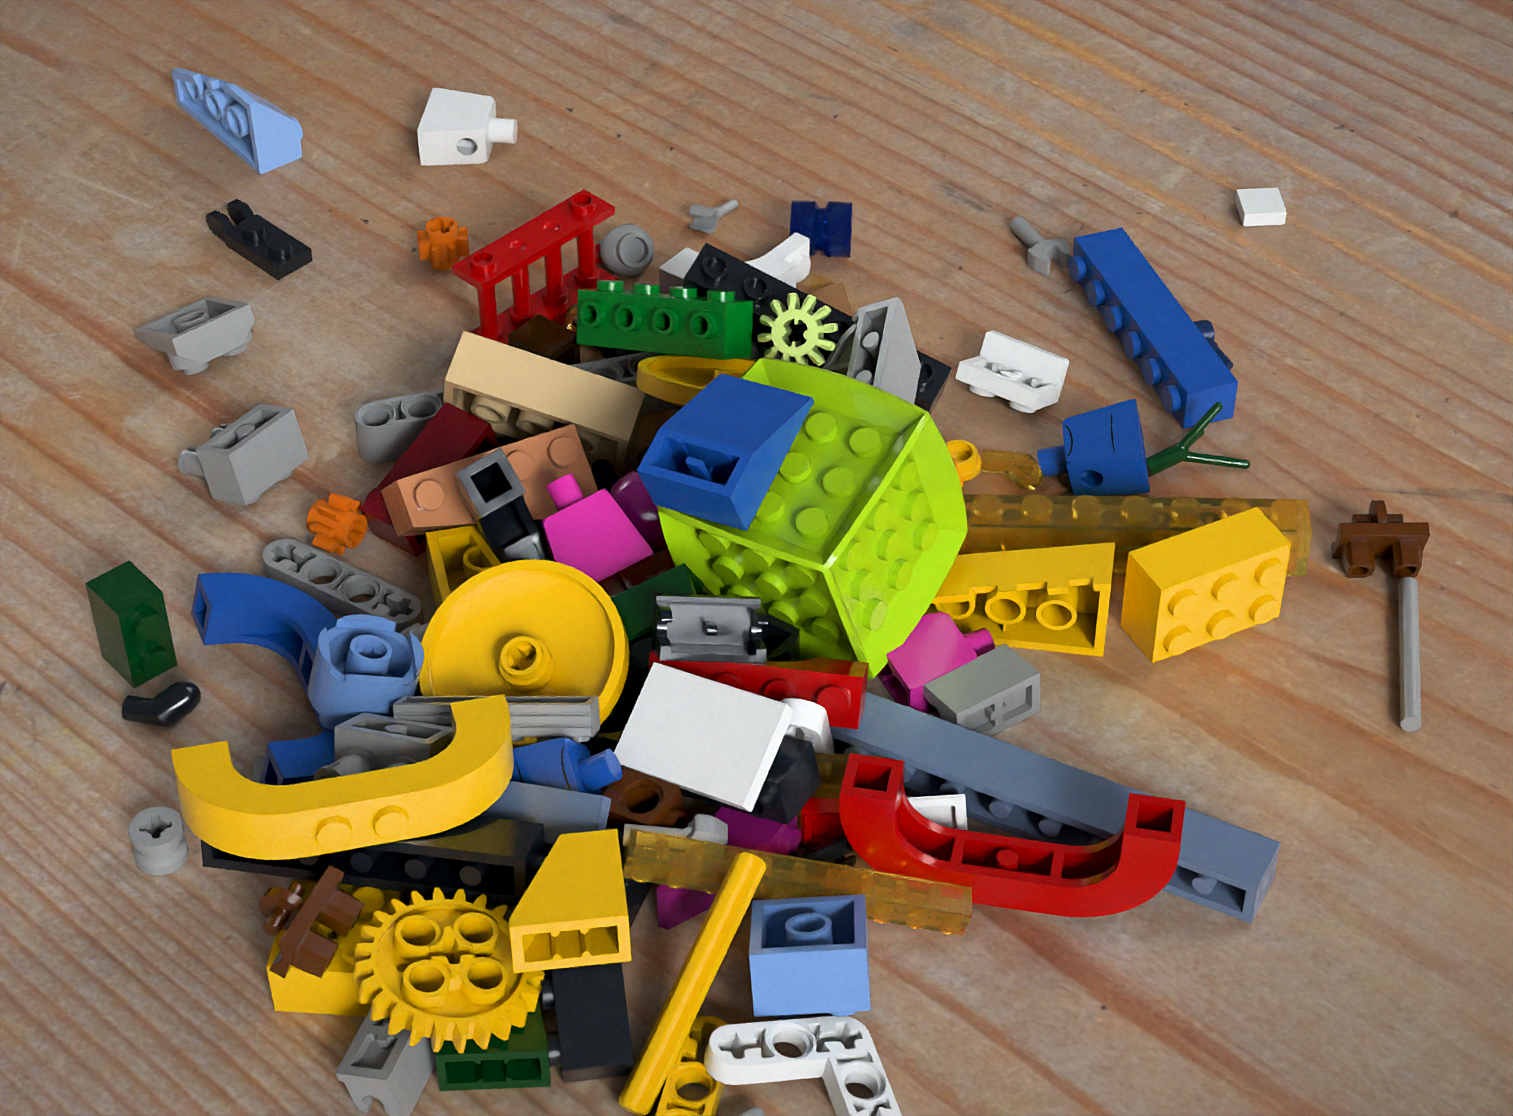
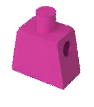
(591, 531)
(928, 653)

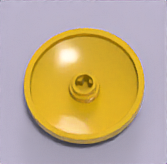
(681, 378)
(527, 634)

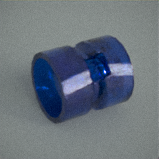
(825, 227)

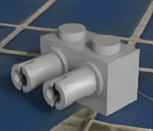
(248, 454)
(382, 742)

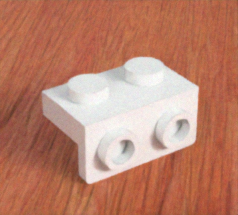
(1015, 372)

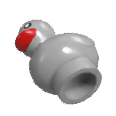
(625, 250)

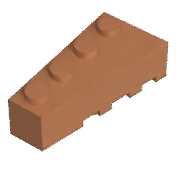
(434, 503)

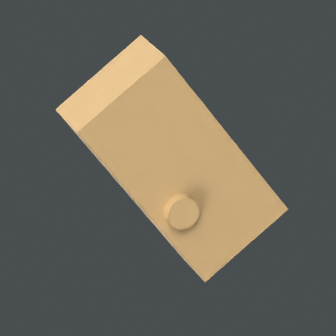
(535, 395)

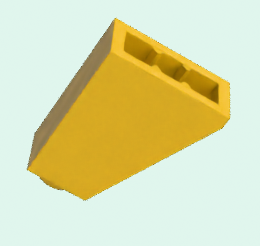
(573, 907)

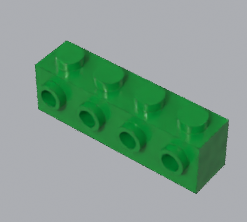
(665, 321)

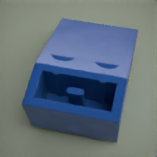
(723, 450)

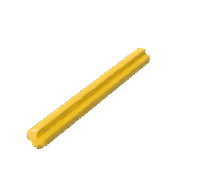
(692, 984)

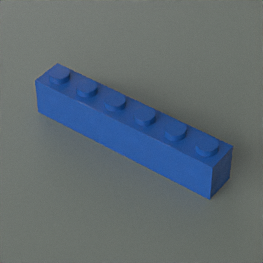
(1152, 327)

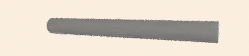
(1409, 655)

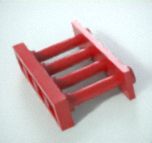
(527, 244)

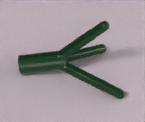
(1179, 451)

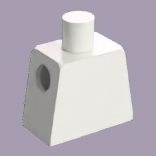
(461, 128)

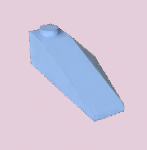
(239, 119)

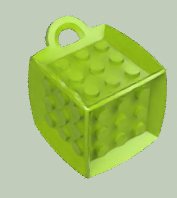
(850, 526)

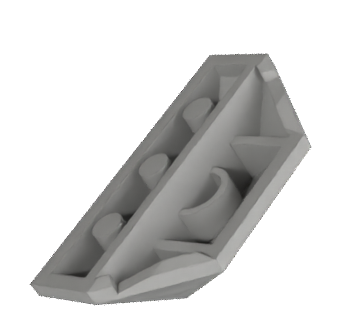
(879, 350)

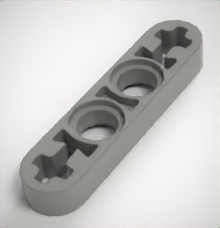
(300, 564)

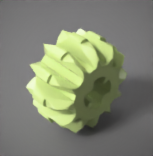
(781, 330)

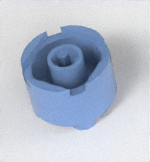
(362, 669)

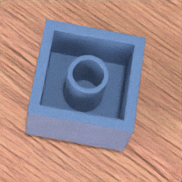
(809, 956)

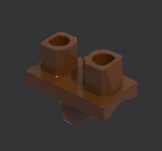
(1380, 537)
(301, 943)

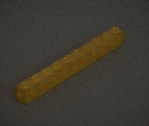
(888, 896)

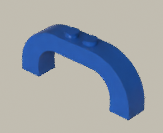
(281, 619)

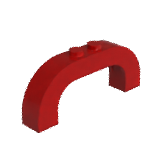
(1006, 869)

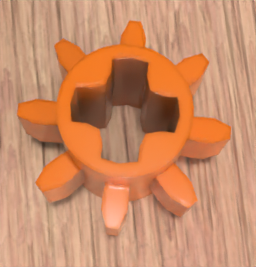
(443, 243)
(336, 523)

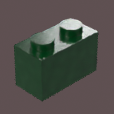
(131, 624)

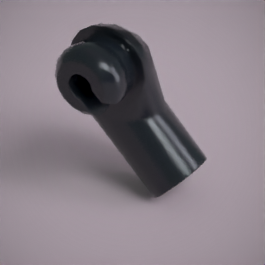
(165, 708)

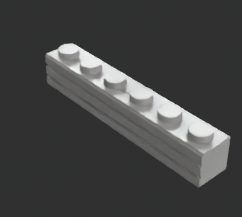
(530, 715)

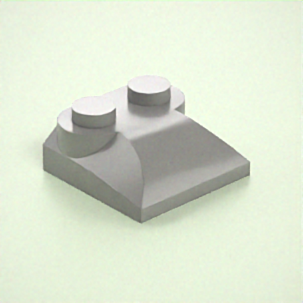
(200, 333)

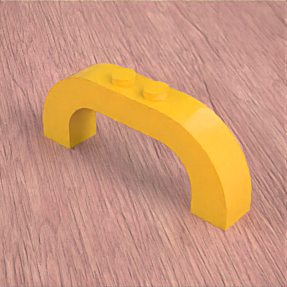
(353, 808)

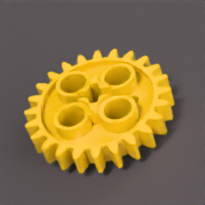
(443, 971)

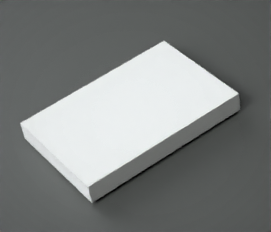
(703, 736)

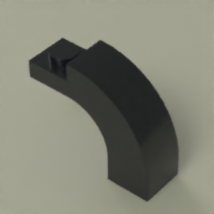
(499, 509)

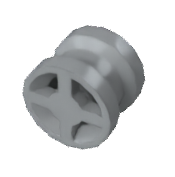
(158, 840)

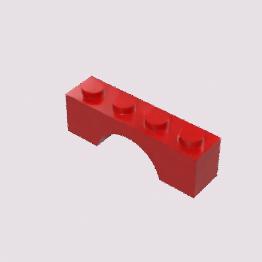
(829, 682)

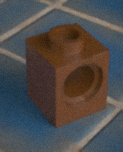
(645, 801)

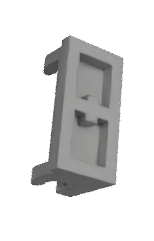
(987, 692)
(386, 1068)

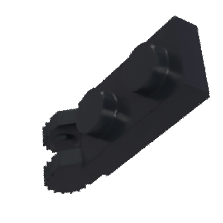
(259, 240)

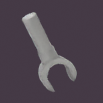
(707, 218)

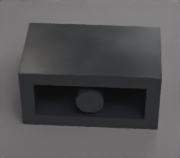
(590, 1021)

